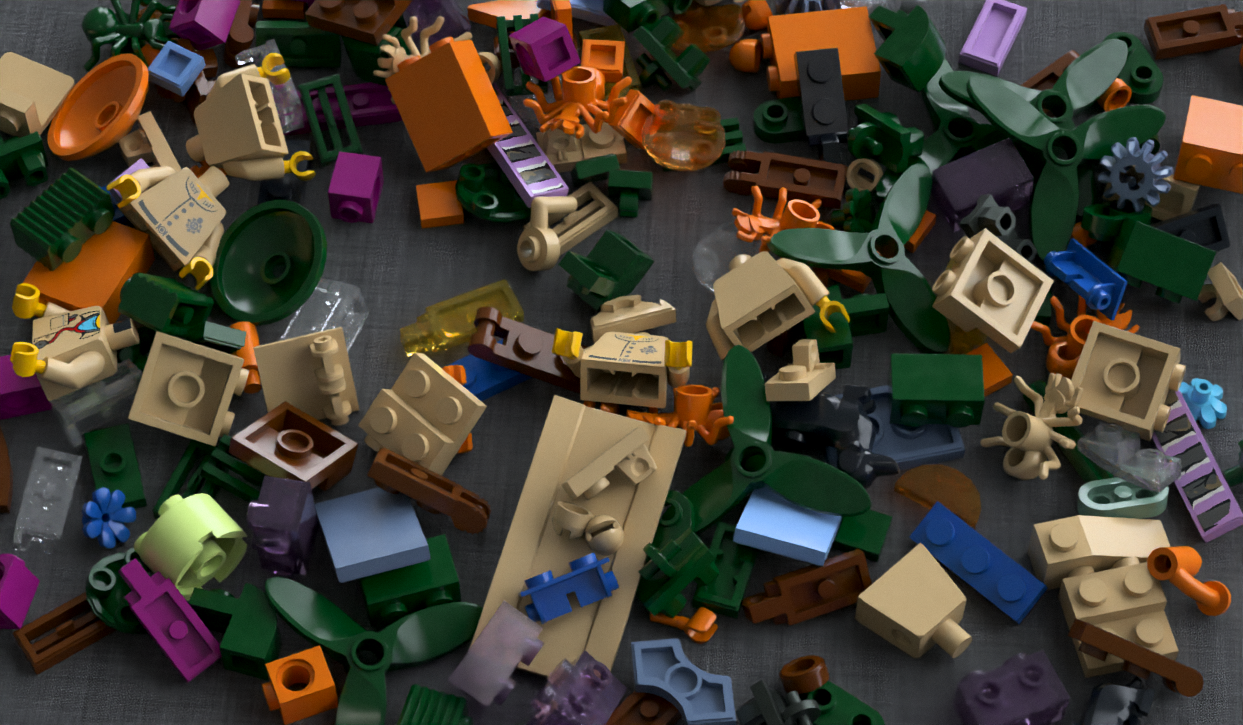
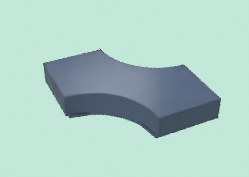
(666, 672)

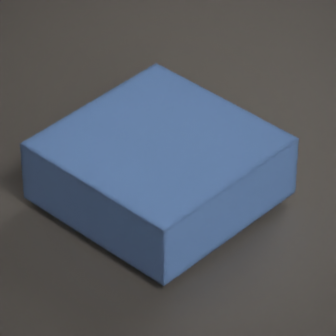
(175, 68)

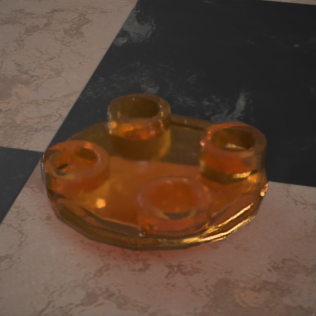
(709, 26)
(683, 136)

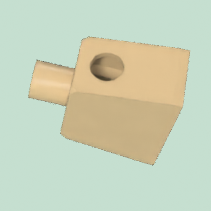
(915, 606)

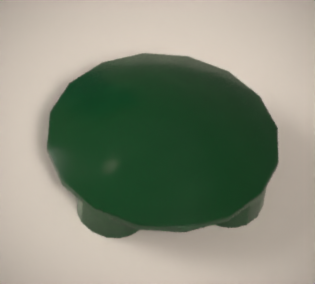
(489, 193)
(107, 590)

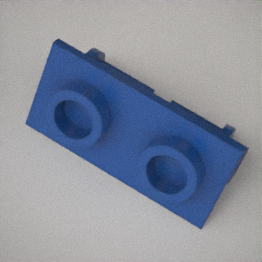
(1088, 277)
(586, 580)

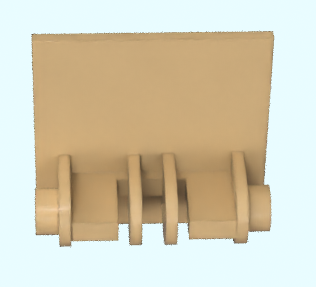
(309, 374)

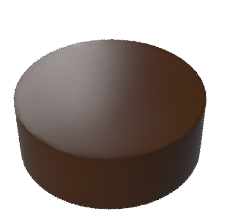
(804, 674)

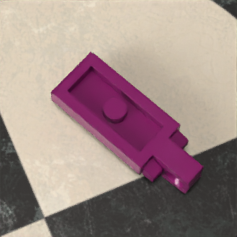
(170, 621)

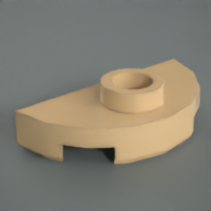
(630, 315)

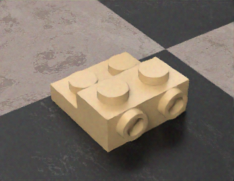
(991, 290)
(1127, 379)
(188, 389)
(422, 415)
(1121, 602)

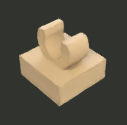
(1226, 290)

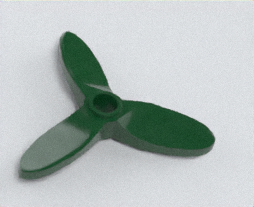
(1073, 92)
(954, 136)
(1056, 186)
(894, 274)
(789, 475)
(402, 645)

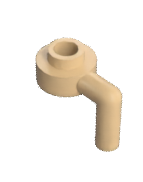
(539, 245)

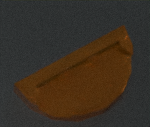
(943, 484)

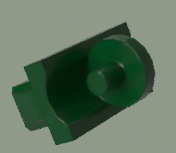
(681, 68)
(884, 139)
(22, 158)
(672, 571)

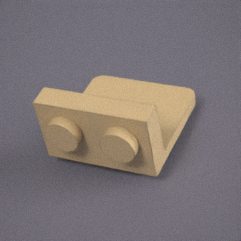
(29, 94)

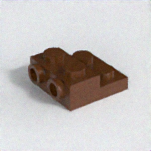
(356, 18)
(295, 447)

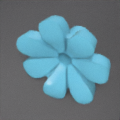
(1204, 401)

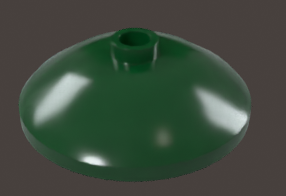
(269, 262)

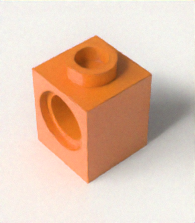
(303, 667)

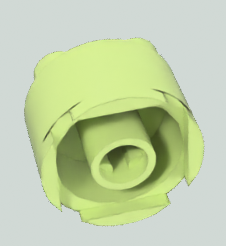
(192, 542)

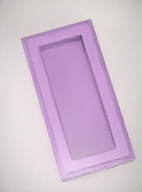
(992, 36)

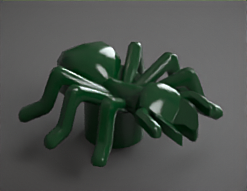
(124, 32)

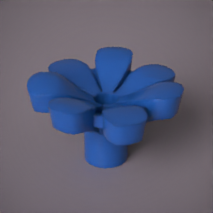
(106, 517)

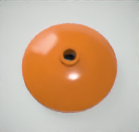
(100, 108)

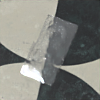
(1120, 454)

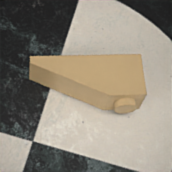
(1090, 541)

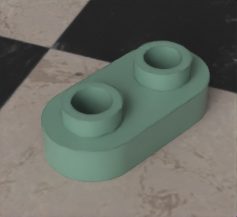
(1120, 499)

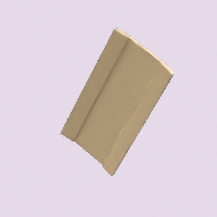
(567, 444)

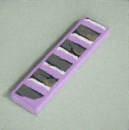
(524, 160)
(1201, 479)

